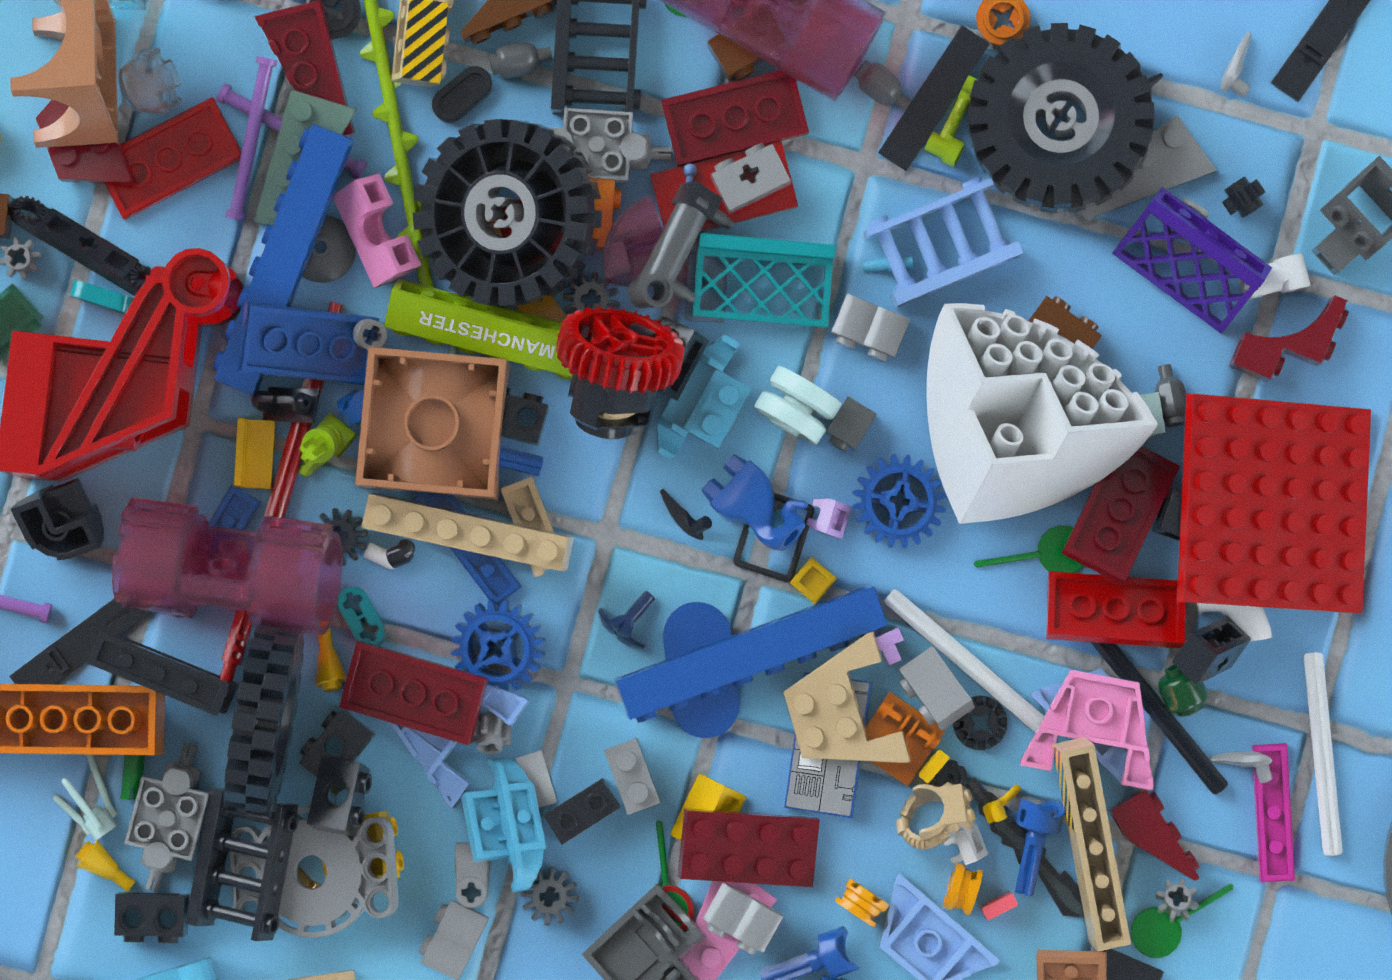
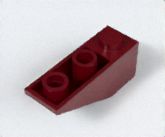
(1145, 827)

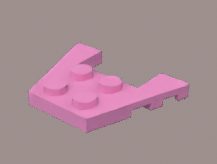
(1103, 712)

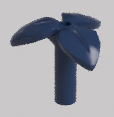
(623, 624)

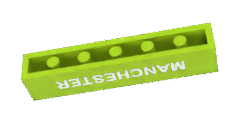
(474, 326)

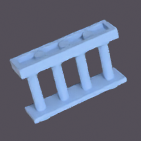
(938, 275)

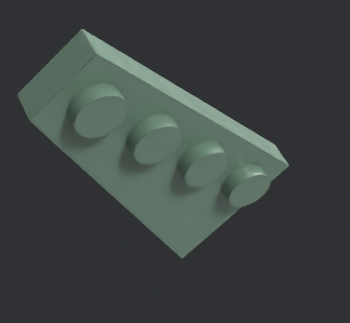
(300, 113)

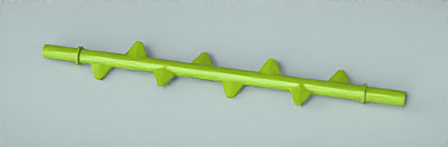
(401, 140)

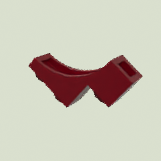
(1262, 355)

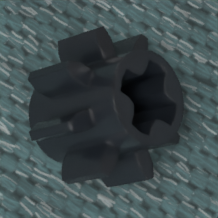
(1243, 197)

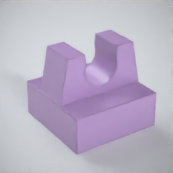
(832, 517)
(886, 644)

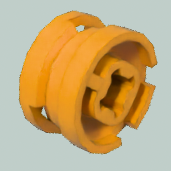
(962, 889)
(862, 902)

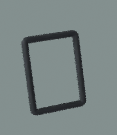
(786, 578)

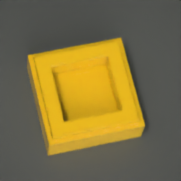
(813, 580)
(932, 766)

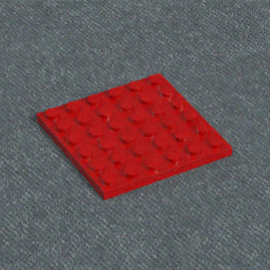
(1273, 504)

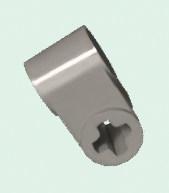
(470, 872)

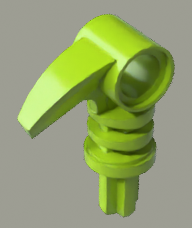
(323, 442)

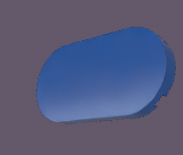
(688, 629)

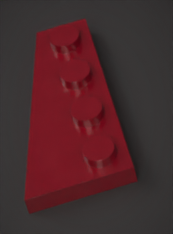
(306, 51)

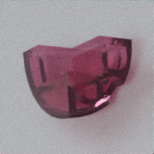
(631, 242)

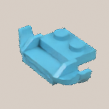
(706, 404)
(507, 823)

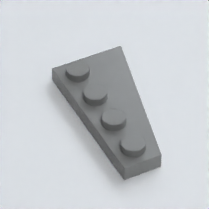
(1170, 162)

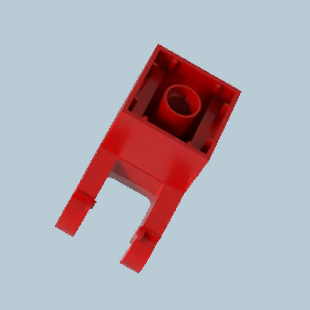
(95, 400)

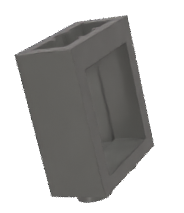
(1345, 216)

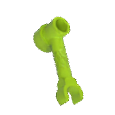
(945, 144)

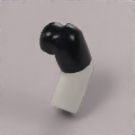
(392, 557)

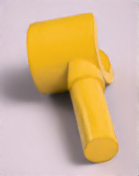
(995, 810)

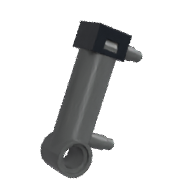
(692, 208)

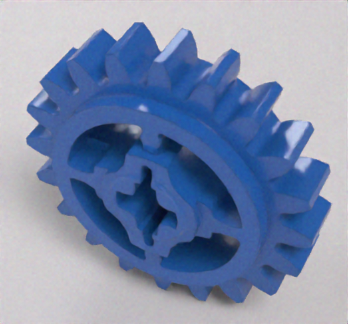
(928, 507)
(490, 636)

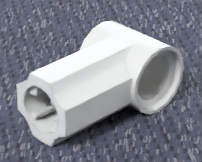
(1286, 276)

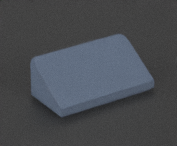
(709, 299)

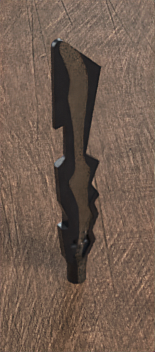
(1060, 887)

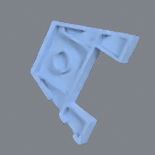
(433, 750)

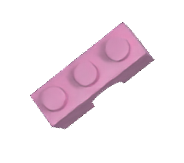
(362, 211)

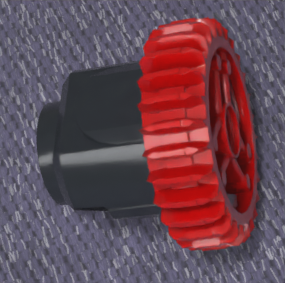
(616, 368)

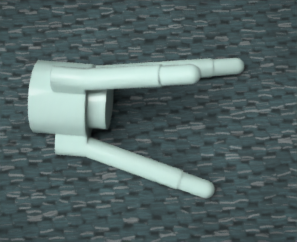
(95, 821)

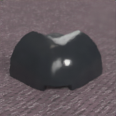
(60, 521)

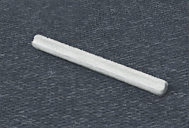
(964, 659)
(1323, 754)

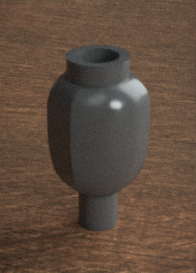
(518, 59)
(881, 85)
(1172, 397)

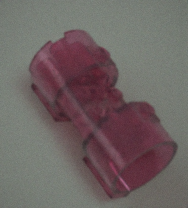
(803, 38)
(176, 562)

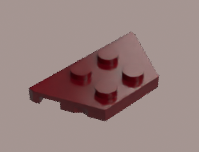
(85, 162)

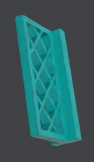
(770, 251)

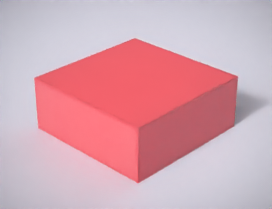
(998, 905)

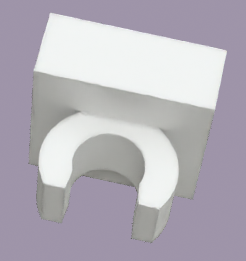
(970, 845)

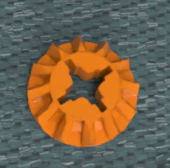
(986, 20)

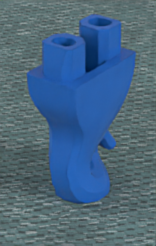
(751, 501)

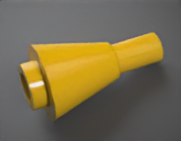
(329, 672)
(98, 861)

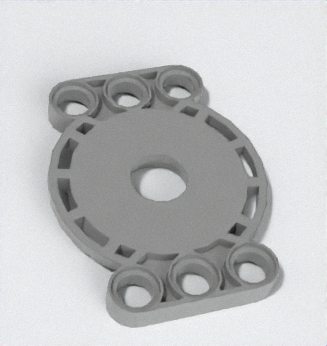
(346, 882)

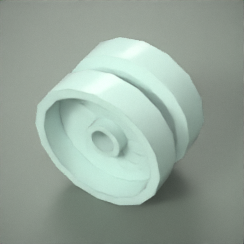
(795, 409)

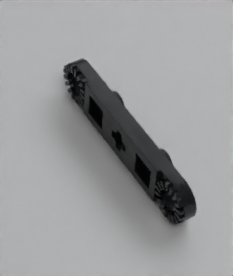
(70, 239)

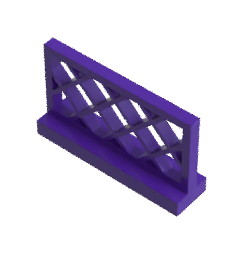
(1202, 236)

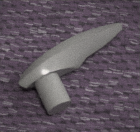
(1230, 78)
(1247, 759)

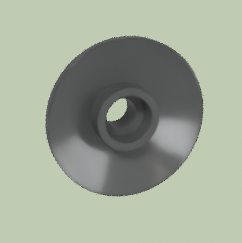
(338, 255)

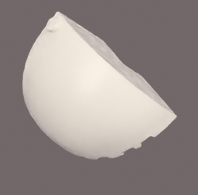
(1023, 414)

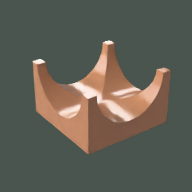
(77, 75)
(432, 423)

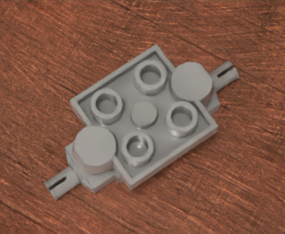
(609, 142)
(168, 817)

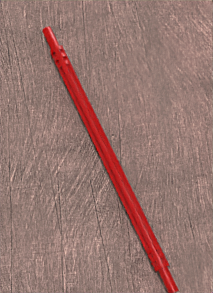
(276, 507)

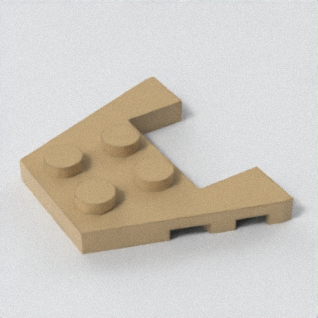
(828, 713)

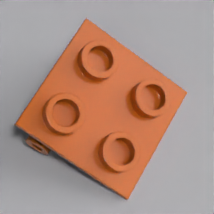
(921, 739)

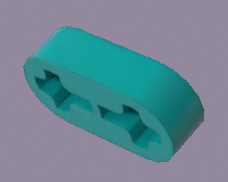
(100, 296)
(369, 612)

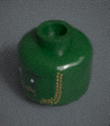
(1181, 694)

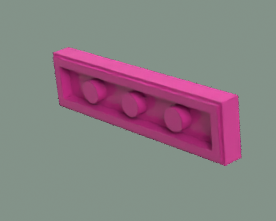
(1274, 817)

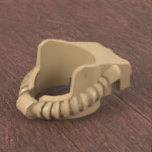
(955, 815)

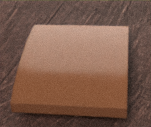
(1071, 965)

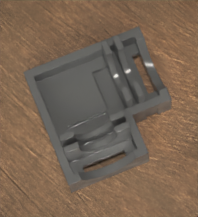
(646, 942)

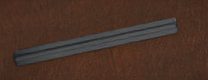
(1164, 719)

